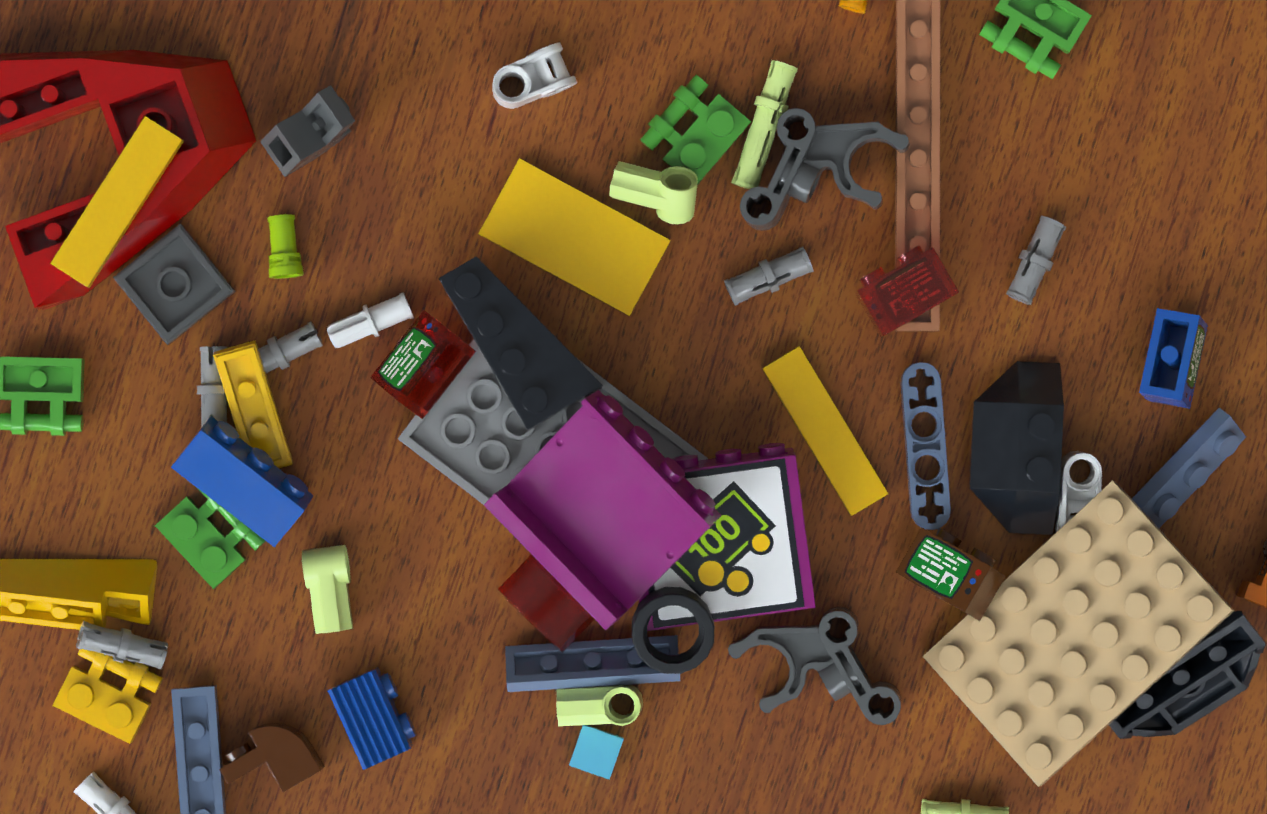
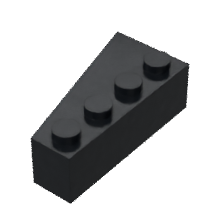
(523, 354)

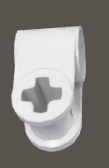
(535, 76)
(1076, 495)

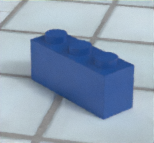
(243, 480)

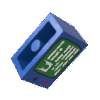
(1173, 358)

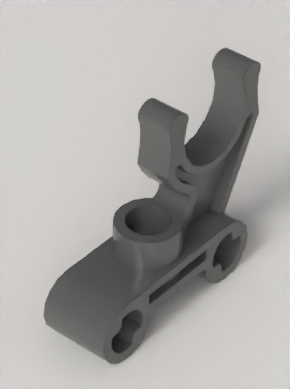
(807, 158)
(832, 657)

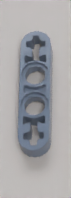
(919, 446)

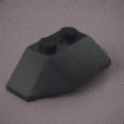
(1019, 447)
(1198, 683)

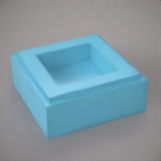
(596, 751)

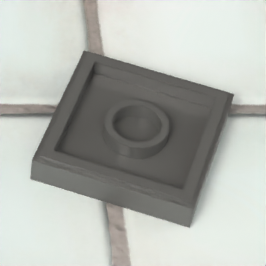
(174, 284)

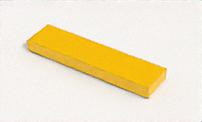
(117, 202)
(825, 431)

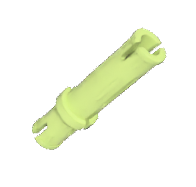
(764, 125)

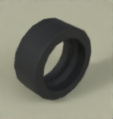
(672, 663)

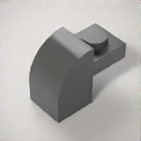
(309, 132)

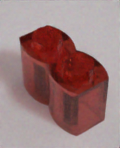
(545, 603)

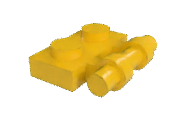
(104, 704)

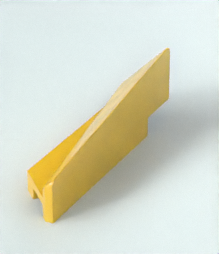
(76, 591)

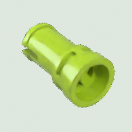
(284, 260)

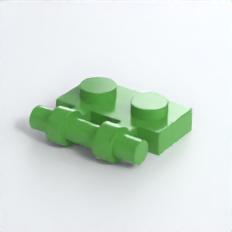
(1053, 21)
(706, 138)
(41, 380)
(203, 543)

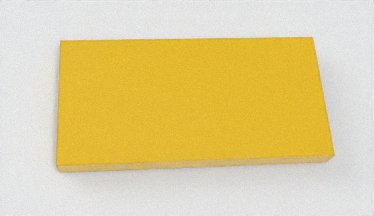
(574, 237)

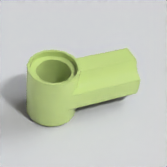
(667, 191)
(327, 577)
(594, 705)

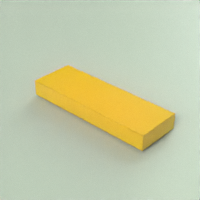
(252, 401)

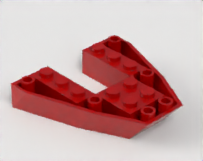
(179, 92)

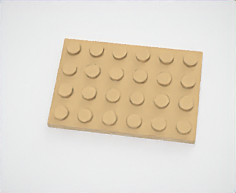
(1078, 633)

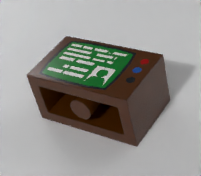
(951, 573)

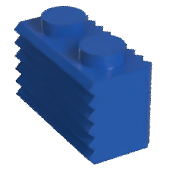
(372, 718)

